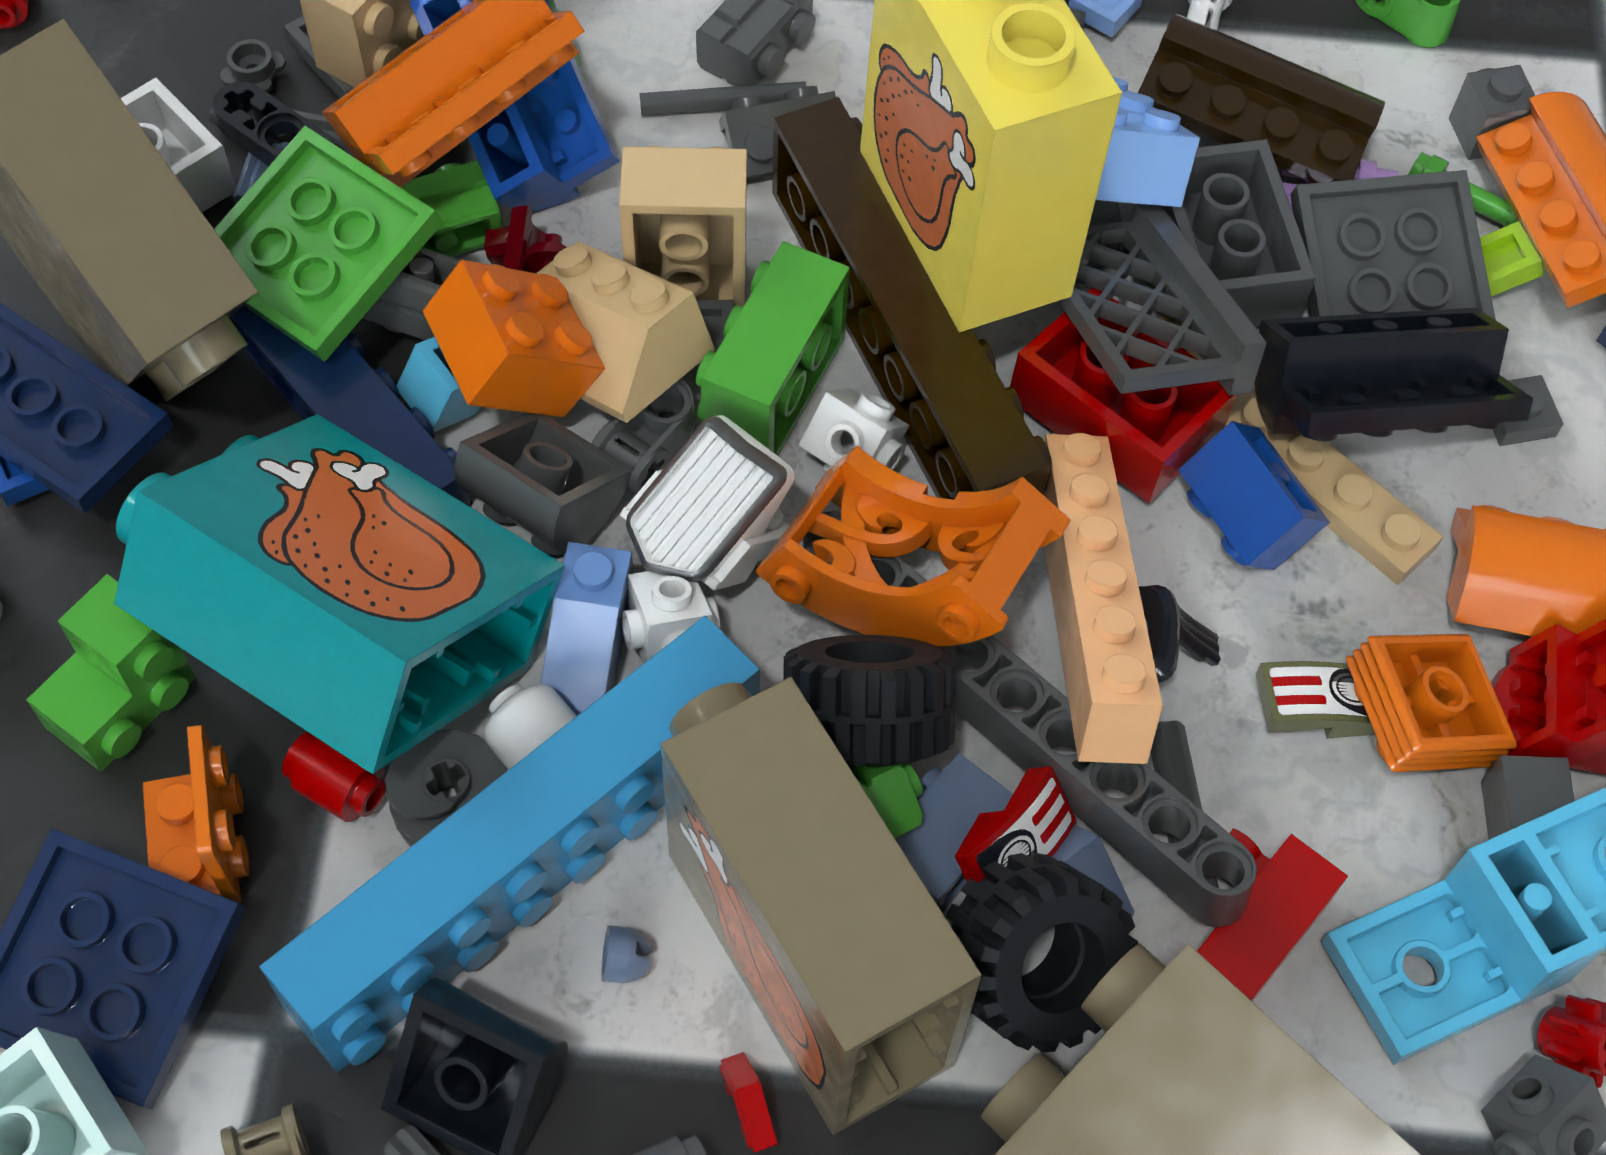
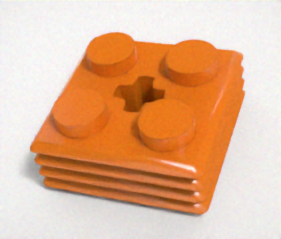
(1430, 702)

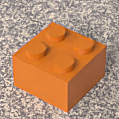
(512, 339)

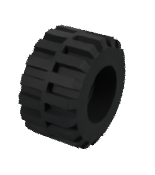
(878, 695)
(1002, 922)

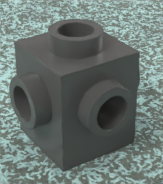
(1547, 1112)

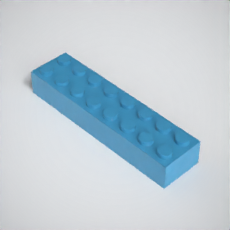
(497, 856)

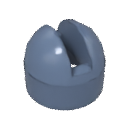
(624, 955)

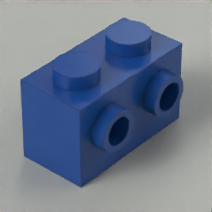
(1252, 497)

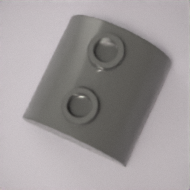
(542, 480)

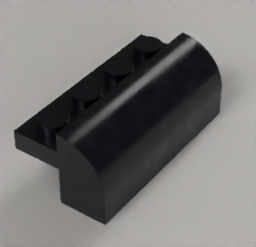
(1385, 374)

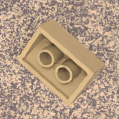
(638, 324)

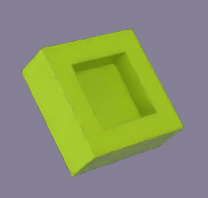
(1510, 258)

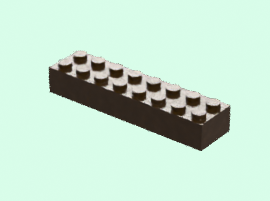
(941, 381)

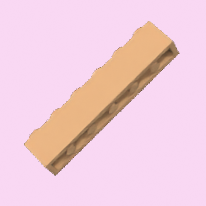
(1099, 607)

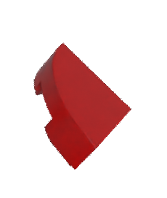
(749, 1101)

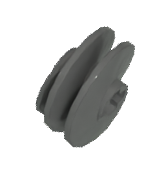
(434, 765)

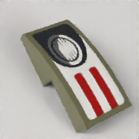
(1311, 697)

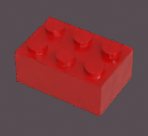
(1146, 430)

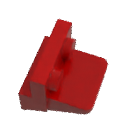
(1558, 696)

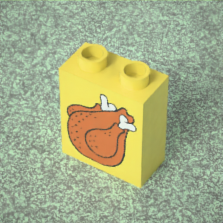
(988, 145)

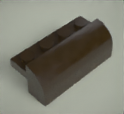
(1248, 95)

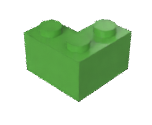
(113, 680)

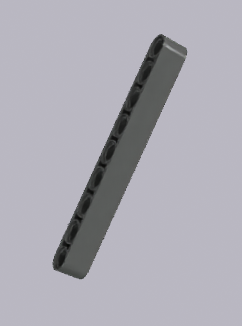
(1124, 822)

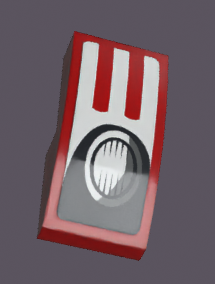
(1031, 823)

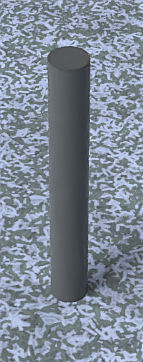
(710, 98)

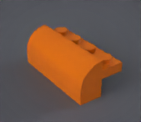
(451, 84)
(1556, 186)
(1526, 572)

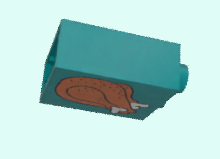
(334, 586)

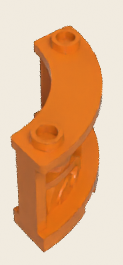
(980, 536)

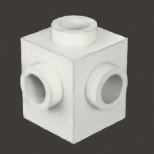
(853, 420)
(662, 610)

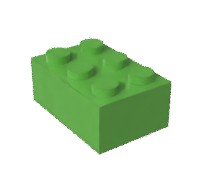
(777, 345)

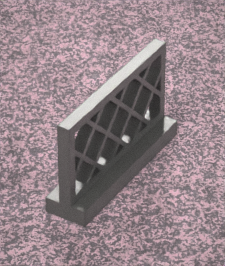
(1181, 288)

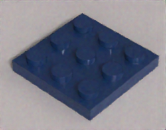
(111, 960)

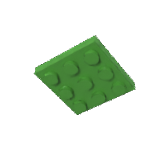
(322, 240)

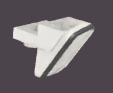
(711, 507)

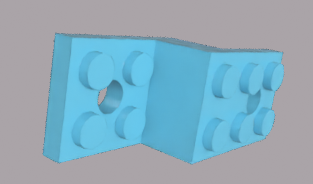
(1496, 930)

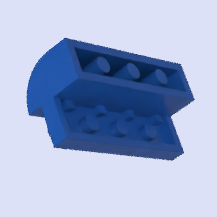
(543, 140)

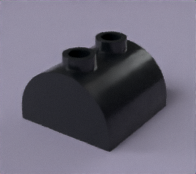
(472, 1072)

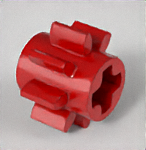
(1576, 1036)

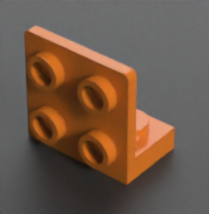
(193, 821)

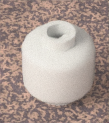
(524, 720)

